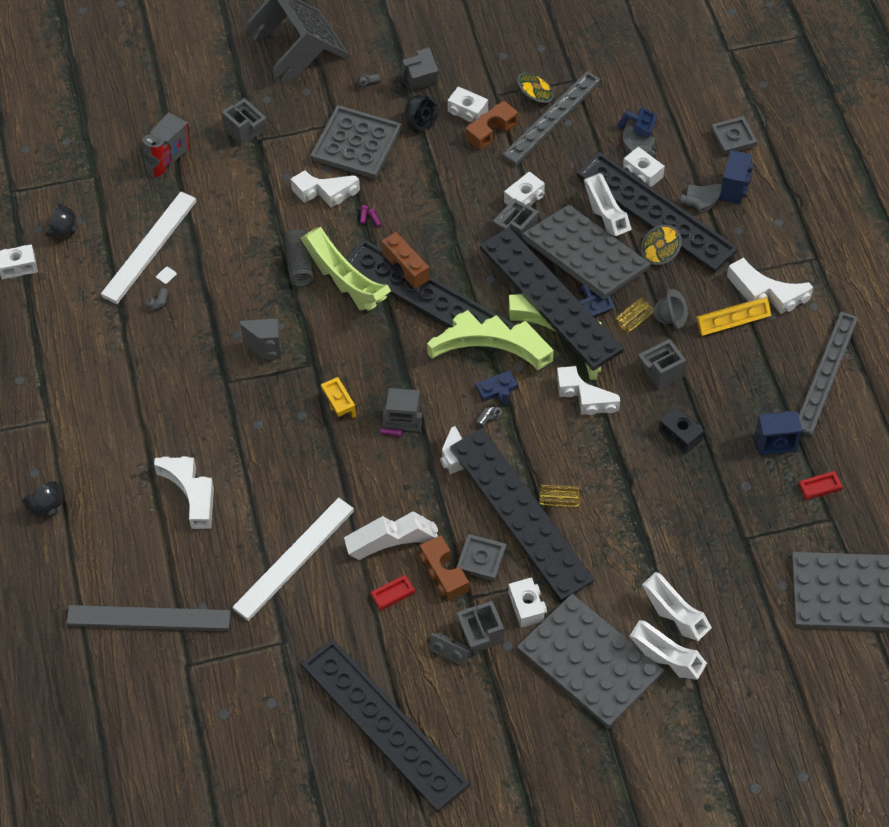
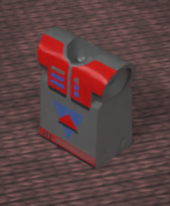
(165, 144)

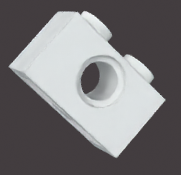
(467, 105)
(644, 166)
(526, 190)
(17, 262)
(527, 613)

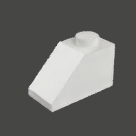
(448, 460)

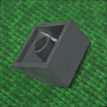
(262, 337)

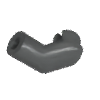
(364, 79)
(159, 302)
(488, 414)

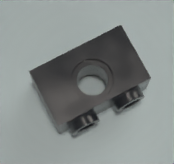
(684, 439)

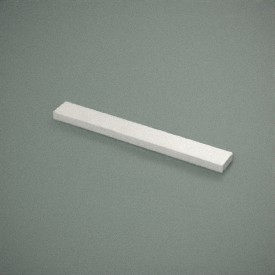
(148, 248)
(293, 559)

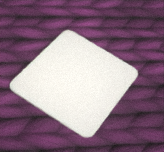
(166, 275)

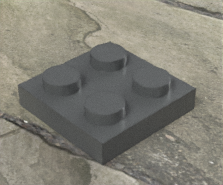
(734, 135)
(481, 557)

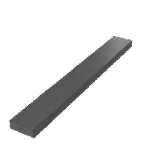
(551, 118)
(826, 372)
(148, 618)

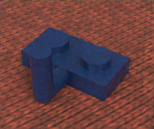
(643, 121)
(595, 303)
(497, 386)

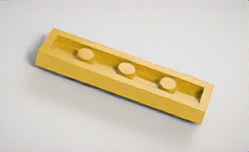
(733, 316)

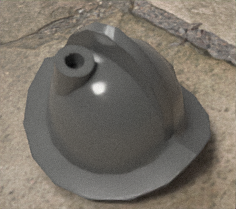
(672, 309)

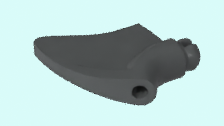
(632, 140)
(701, 197)

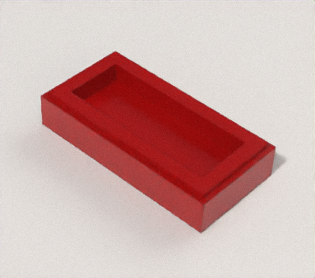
(820, 485)
(392, 592)

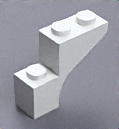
(331, 190)
(604, 204)
(591, 398)
(672, 606)
(662, 650)

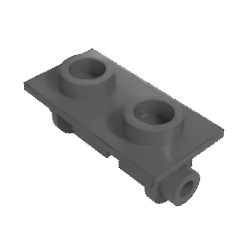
(443, 646)

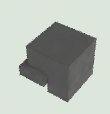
(420, 70)
(243, 121)
(516, 217)
(663, 364)
(403, 410)
(481, 626)

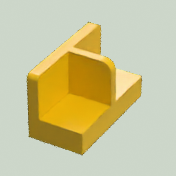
(338, 397)

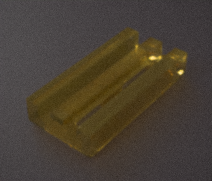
(642, 305)
(561, 492)

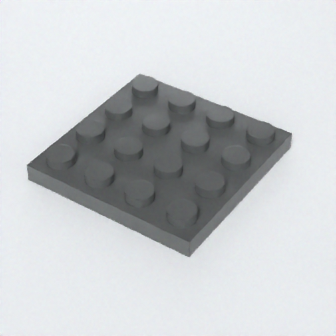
(356, 142)

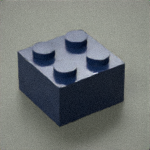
(736, 177)
(778, 433)

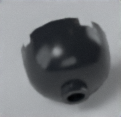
(421, 112)
(62, 223)
(44, 500)

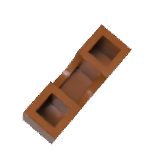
(500, 116)
(413, 267)
(450, 582)

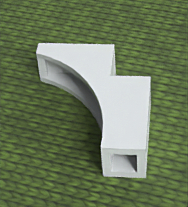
(756, 286)
(197, 490)
(386, 533)

